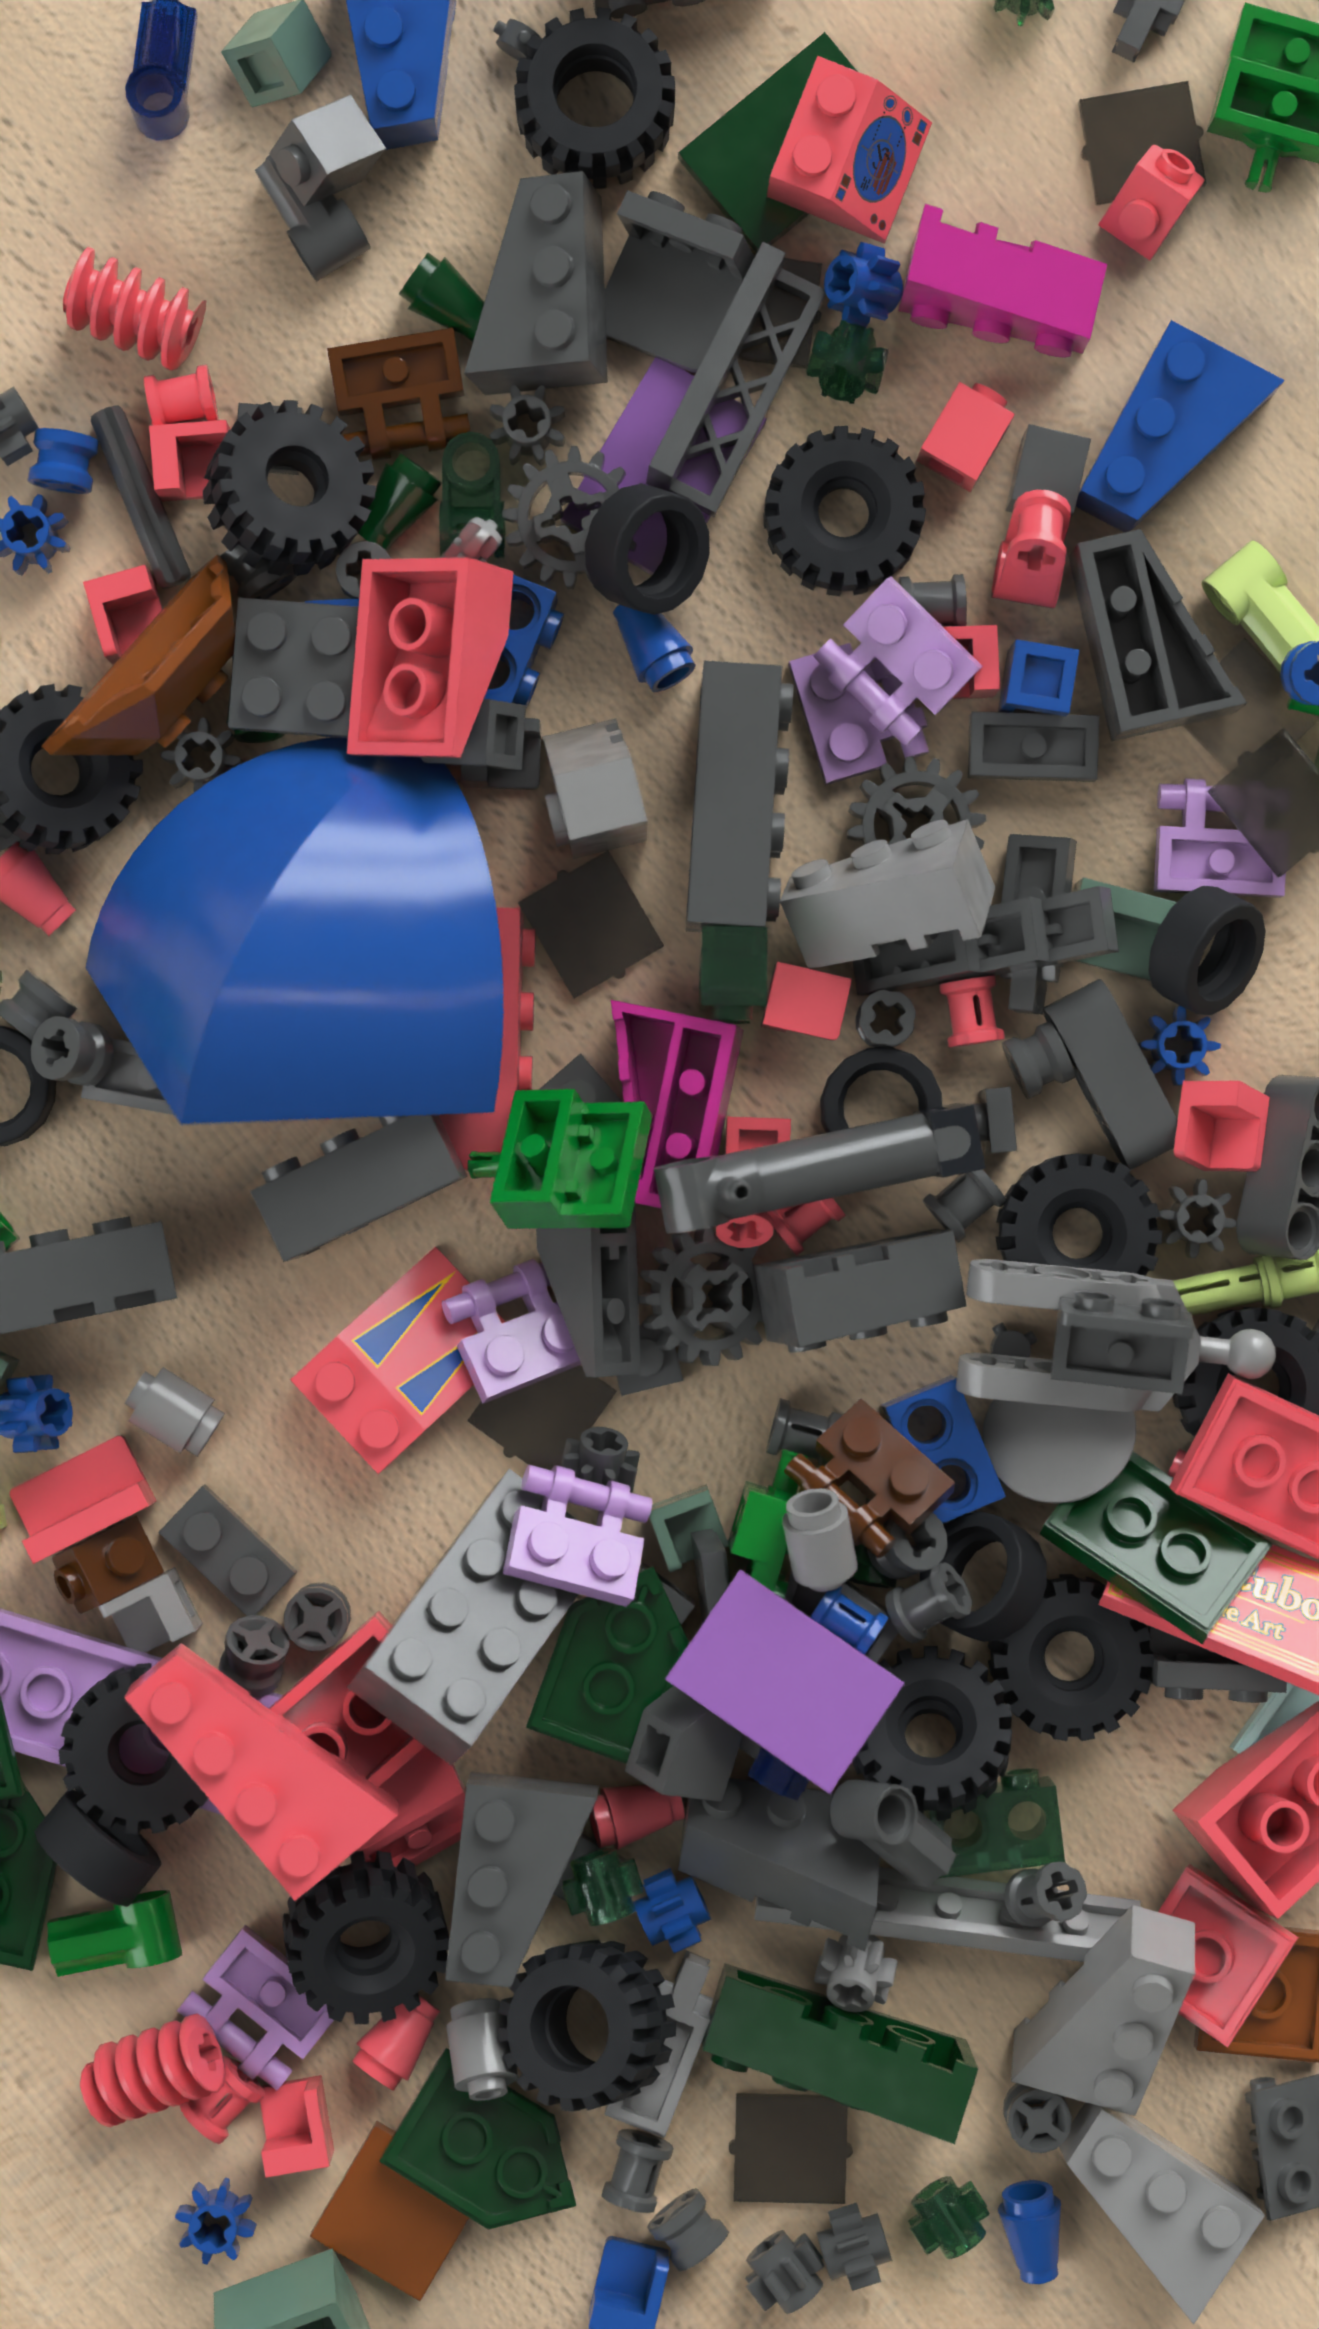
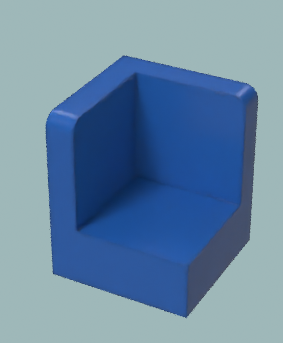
(1038, 678)
(628, 2285)

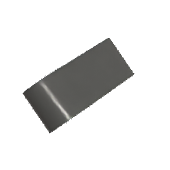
(1114, 1074)
(1282, 1197)

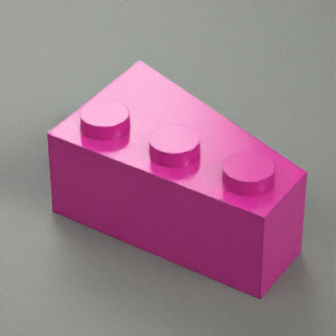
(1001, 287)
(683, 1075)

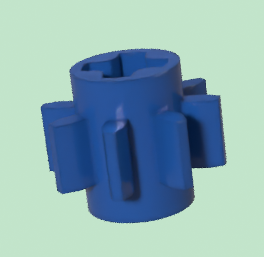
(863, 284)
(46, 535)
(1189, 1032)
(34, 1413)
(672, 1910)
(213, 2238)

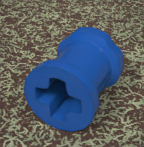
(848, 1620)

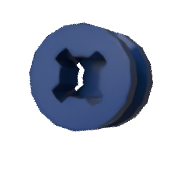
(63, 461)
(1301, 673)

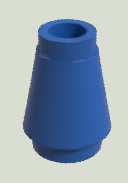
(655, 648)
(1032, 2228)

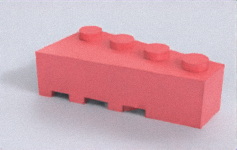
(487, 1130)
(267, 1778)

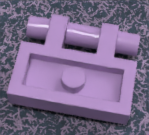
(911, 648)
(840, 724)
(1206, 856)
(517, 1351)
(572, 1553)
(258, 1982)

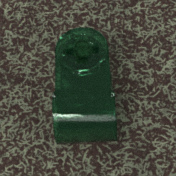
(467, 498)

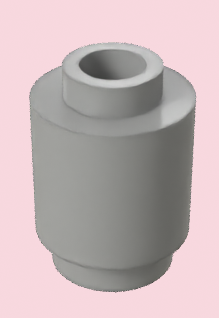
(173, 1411)
(819, 1540)
(476, 2049)

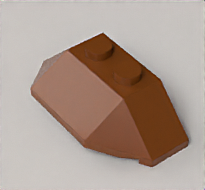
(158, 674)

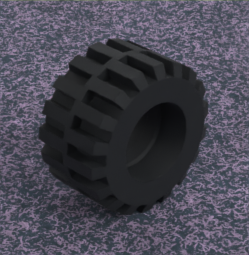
(589, 47)
(540, 2032)

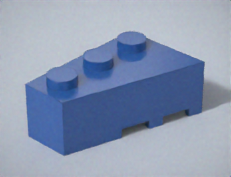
(403, 65)
(1172, 422)

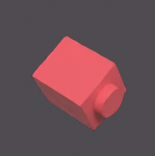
(966, 434)

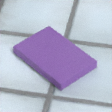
(637, 440)
(784, 1681)

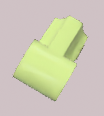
(1254, 593)

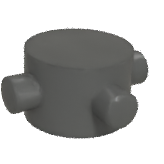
(513, 37)
(1011, 1342)

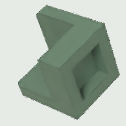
(277, 53)
(679, 1516)

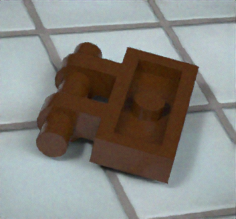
(394, 375)
(880, 1465)

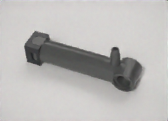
(819, 1167)

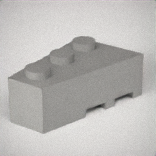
(596, 790)
(890, 895)
(1113, 2016)
(1163, 2201)

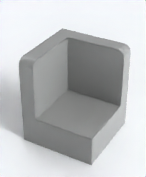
(153, 1612)

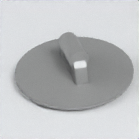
(1057, 1450)

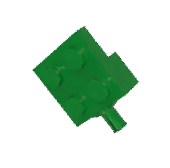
(1270, 91)
(566, 1161)
(759, 1527)

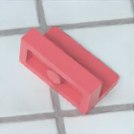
(81, 1497)
(428, 1810)

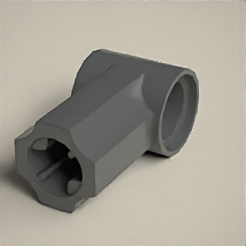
(322, 232)
(893, 1827)

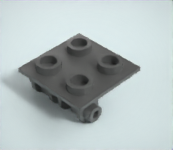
(1287, 2143)

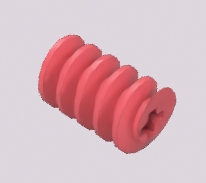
(130, 312)
(153, 2071)

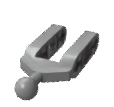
(1029, 1380)

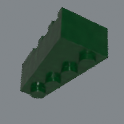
(852, 2057)

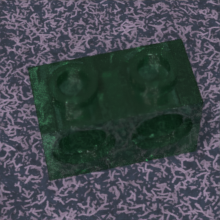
(733, 972)
(998, 1846)

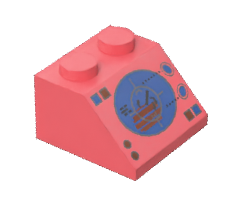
(849, 151)

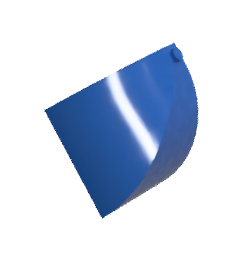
(310, 944)

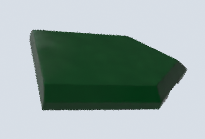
(609, 1669)
(25, 1881)
(481, 2157)

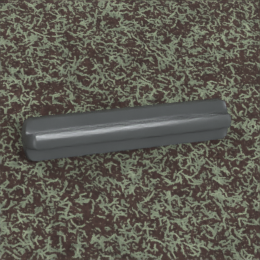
(140, 497)

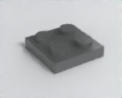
(293, 668)

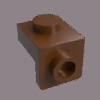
(106, 1566)

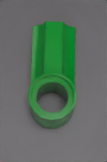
(116, 1935)

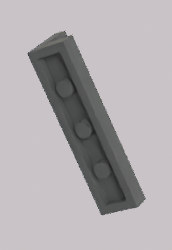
(714, 370)

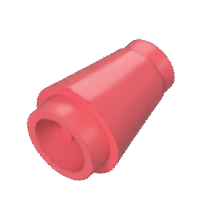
(32, 890)
(632, 1813)
(394, 2046)

